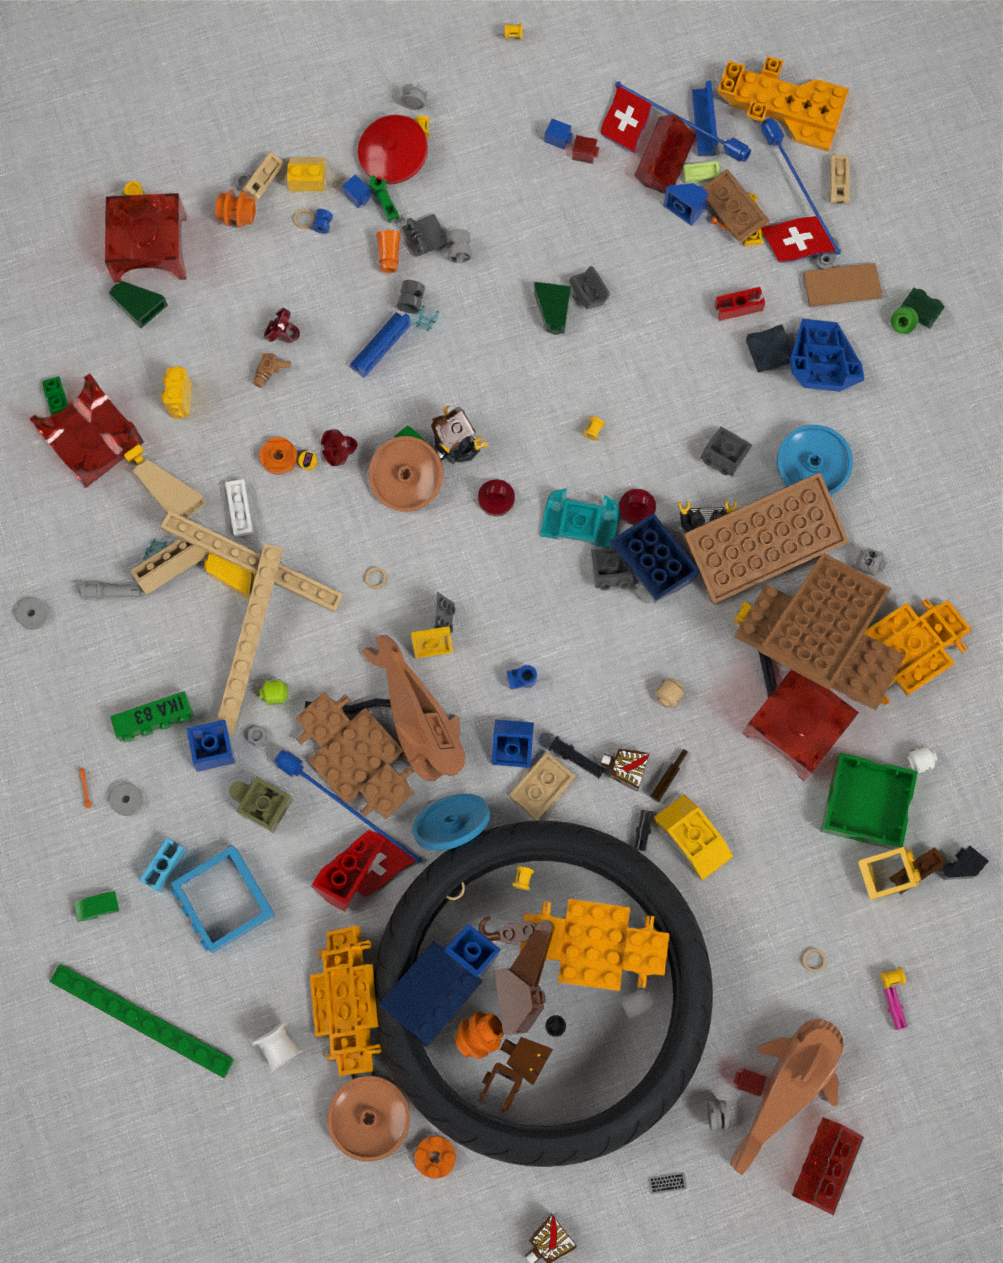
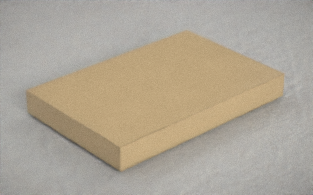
(542, 786)

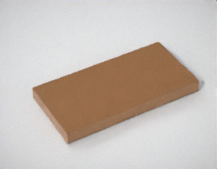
(734, 206)
(842, 285)

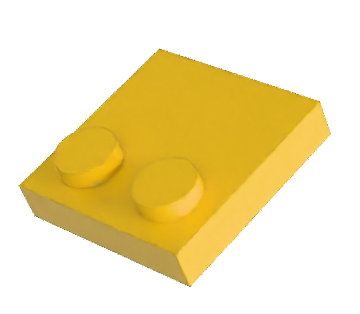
(432, 642)

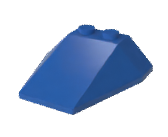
(824, 357)

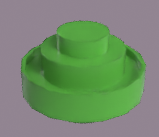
(904, 320)

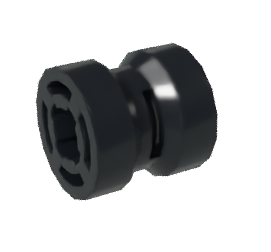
(555, 1026)

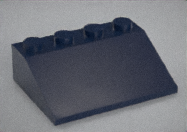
(655, 557)
(430, 994)

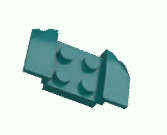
(580, 520)

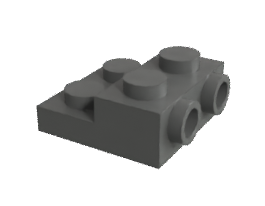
(725, 451)
(610, 569)

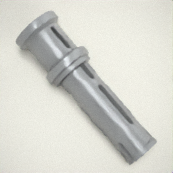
(100, 590)

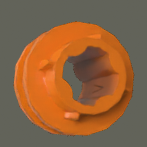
(238, 209)
(479, 1035)

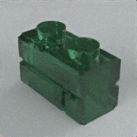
(926, 307)

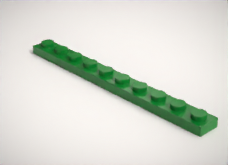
(142, 1021)

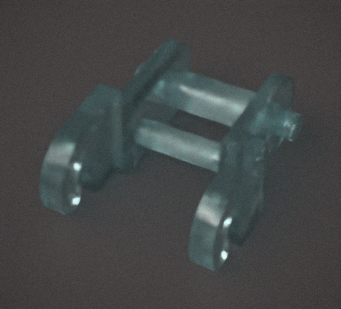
(432, 320)
(149, 550)

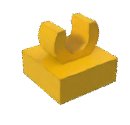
(135, 455)

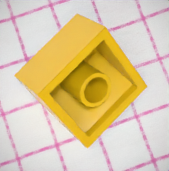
(306, 174)

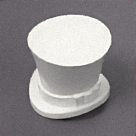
(277, 1046)

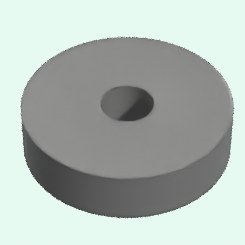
(27, 606)
(118, 795)

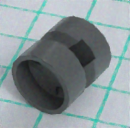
(411, 296)

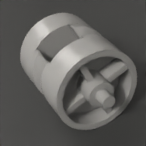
(458, 242)

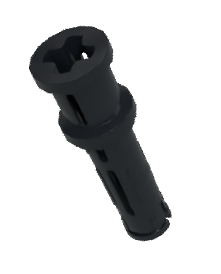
(568, 752)

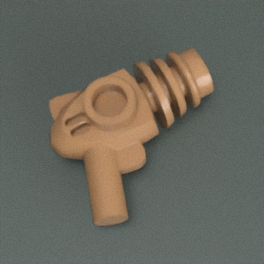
(266, 368)

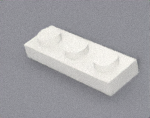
(239, 508)

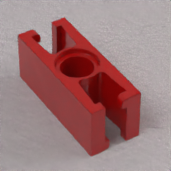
(743, 297)

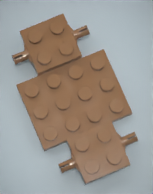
(355, 755)

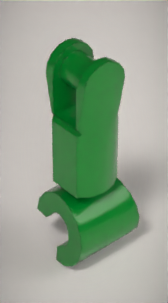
(384, 198)

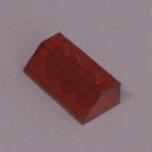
(665, 153)
(827, 1166)

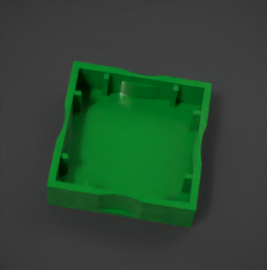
(869, 801)

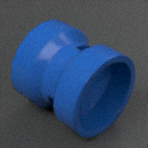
(322, 221)

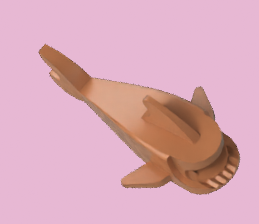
(421, 724)
(801, 1072)

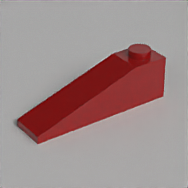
(344, 875)

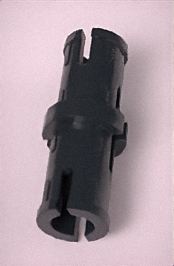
(643, 830)

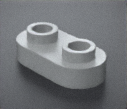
(831, 257)

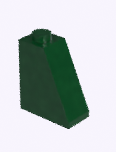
(137, 302)
(553, 305)

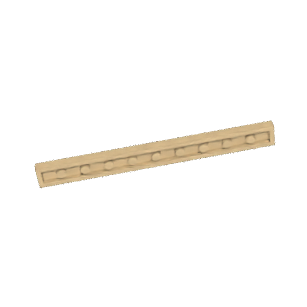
(249, 560)
(249, 636)

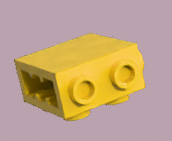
(177, 392)

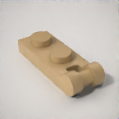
(263, 175)
(839, 178)

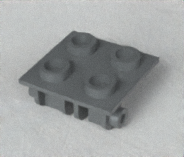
(424, 234)
(443, 612)

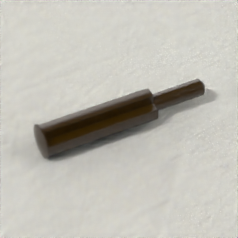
(668, 777)

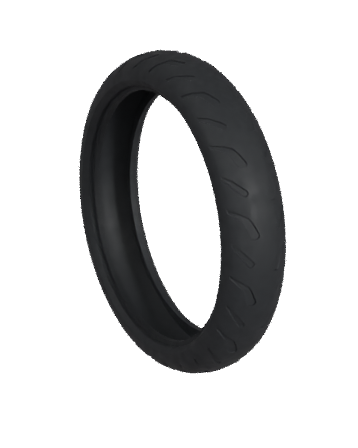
(690, 982)

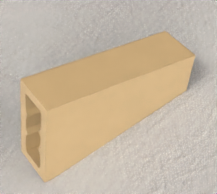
(169, 490)

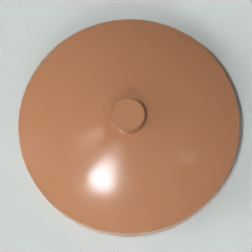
(406, 474)
(368, 1118)

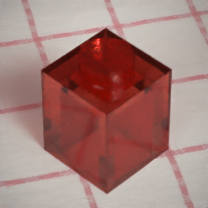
(585, 149)
(749, 1082)

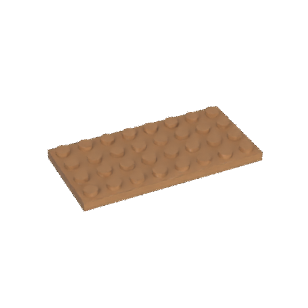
(765, 537)
(825, 621)
(866, 671)

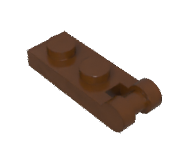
(925, 864)

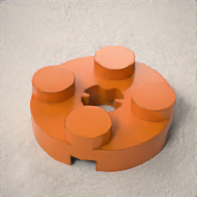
(280, 466)
(423, 1156)

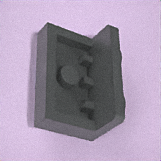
(590, 288)

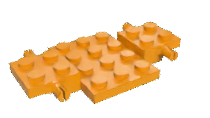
(921, 641)
(599, 945)
(346, 1001)

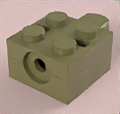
(260, 804)

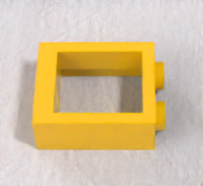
(870, 880)

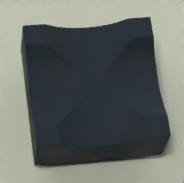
(769, 348)

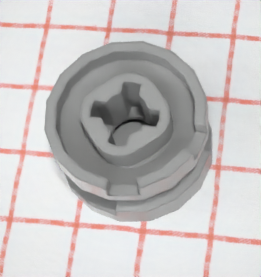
(413, 97)
(717, 1115)

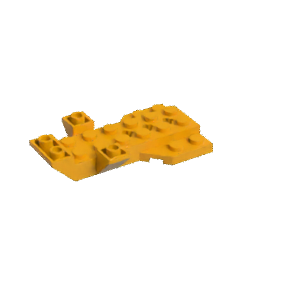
(768, 97)

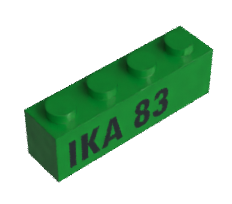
(152, 716)

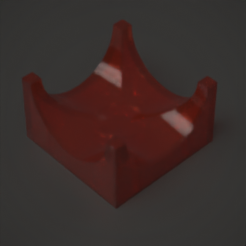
(144, 234)
(89, 433)
(801, 722)

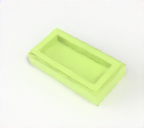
(701, 172)

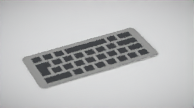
(667, 1183)

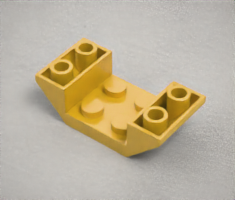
(694, 836)

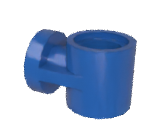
(515, 677)

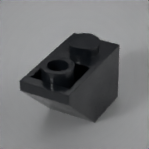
(966, 866)

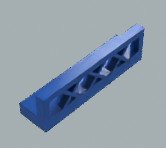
(704, 118)
(380, 344)

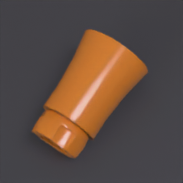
(388, 250)

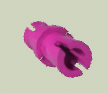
(895, 1008)

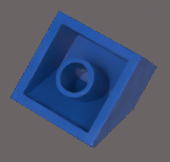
(686, 201)
(512, 743)
(210, 745)
(473, 951)

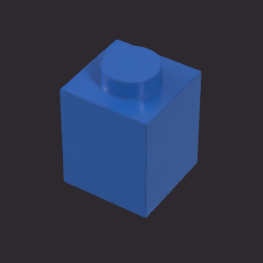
(558, 134)
(356, 191)

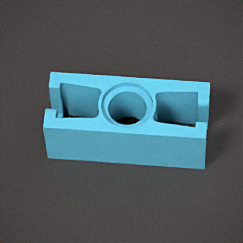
(154, 865)

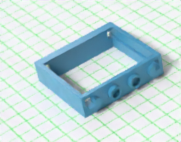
(197, 925)

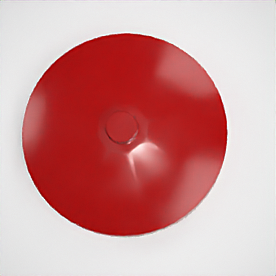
(393, 149)

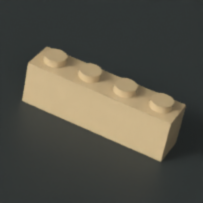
(167, 564)

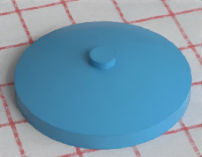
(813, 451)
(451, 822)

